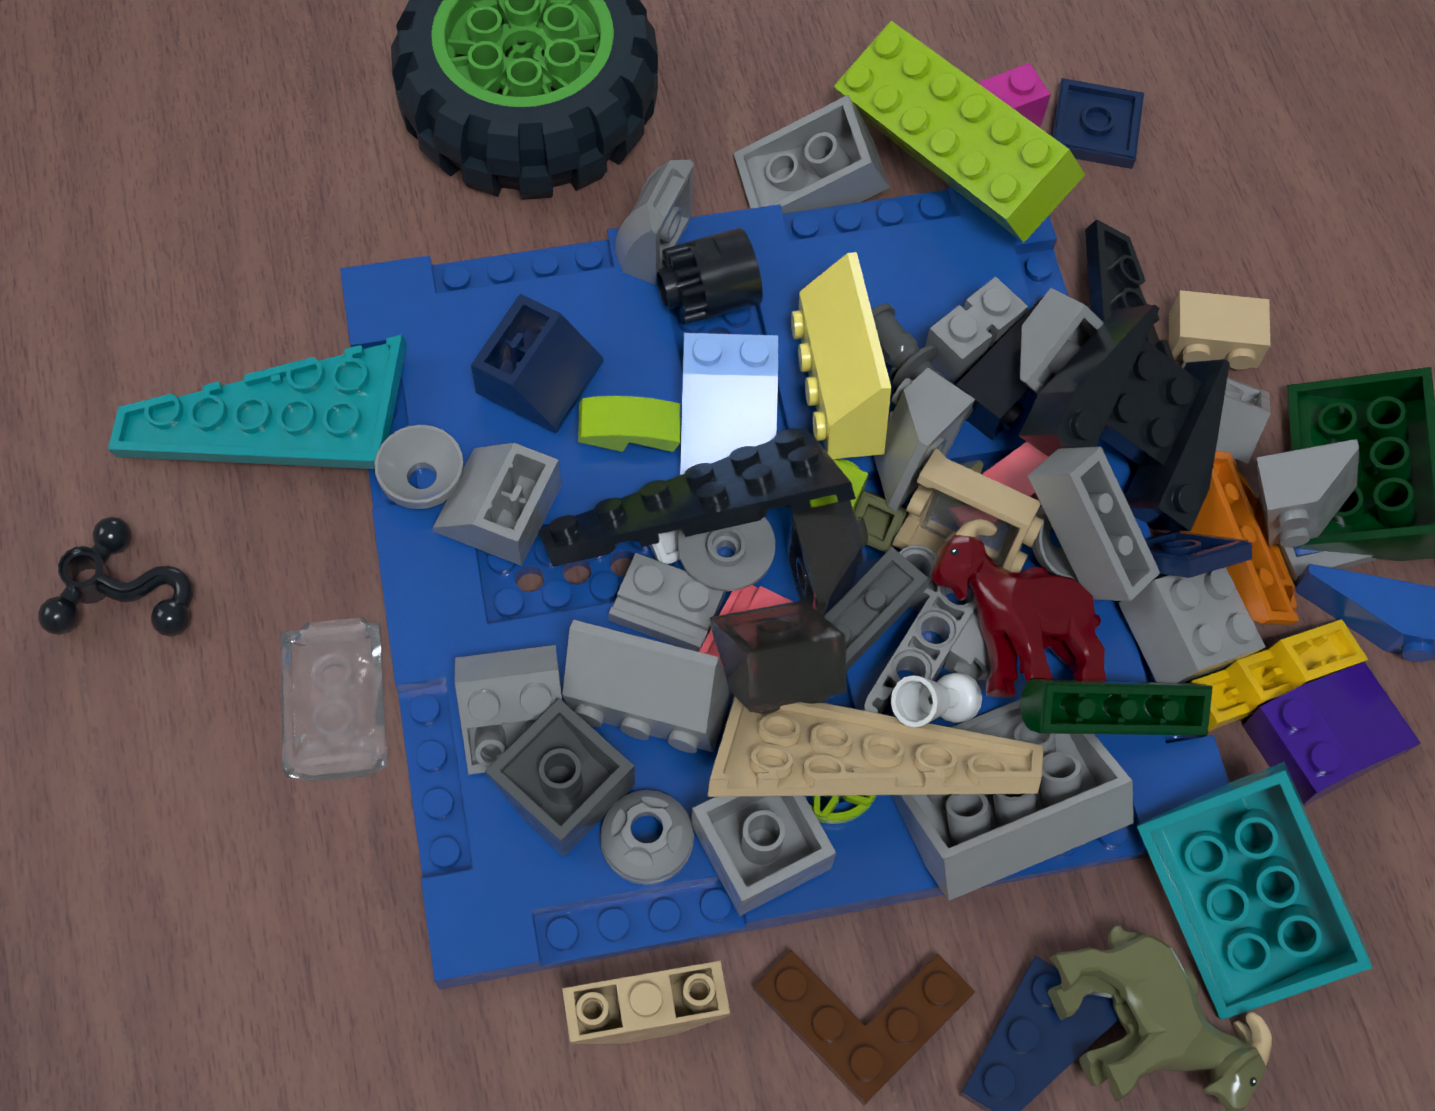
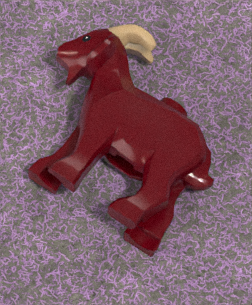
(1021, 613)

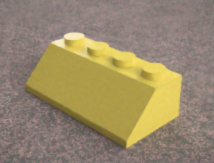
(843, 362)

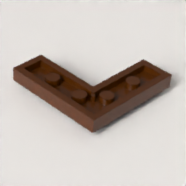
(856, 1053)

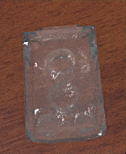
(333, 700)

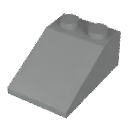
(814, 162)

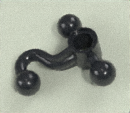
(112, 537)

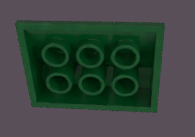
(1395, 431)

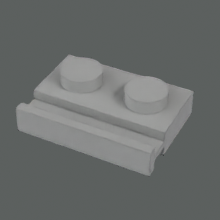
(665, 603)

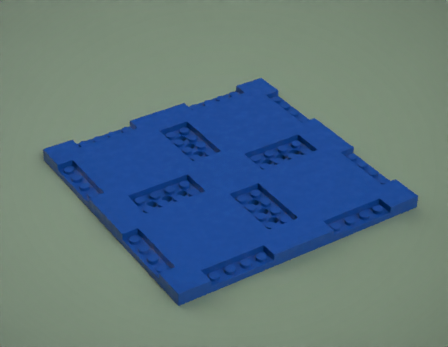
(490, 883)

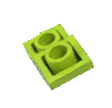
(618, 420)

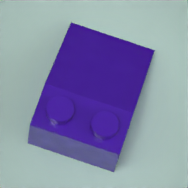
(1331, 731)

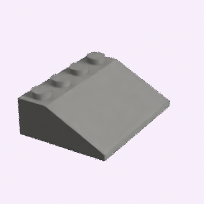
(991, 836)

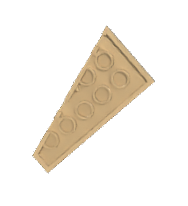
(860, 752)

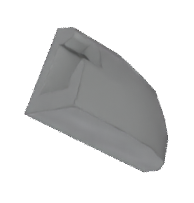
(970, 653)

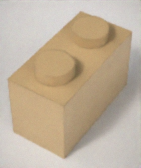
(1219, 328)

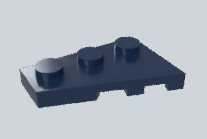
(1033, 1043)

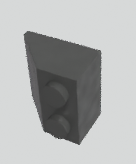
(562, 777)

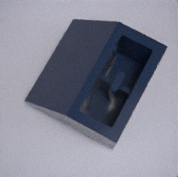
(535, 364)

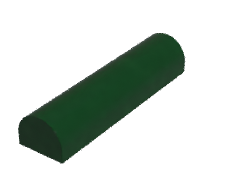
(1115, 707)

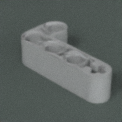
(915, 652)

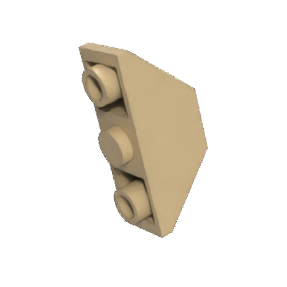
(646, 1005)

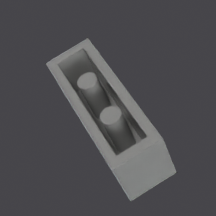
(1094, 523)

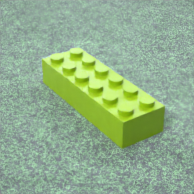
(960, 131)

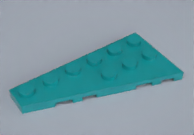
(282, 415)

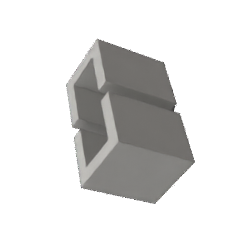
(964, 334)

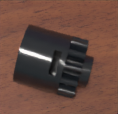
(710, 276)

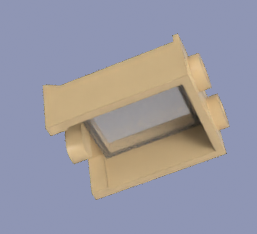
(956, 495)

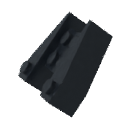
(1144, 409)

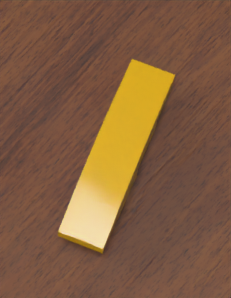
(1276, 671)

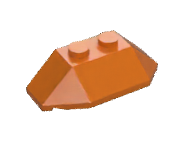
(1236, 513)

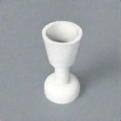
(921, 700)

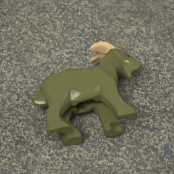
(1162, 1020)

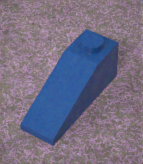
(1383, 610)

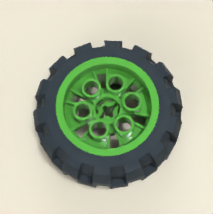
(528, 138)

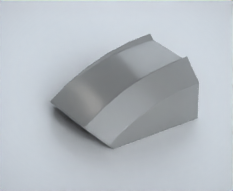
(656, 220)

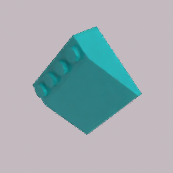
(1254, 893)

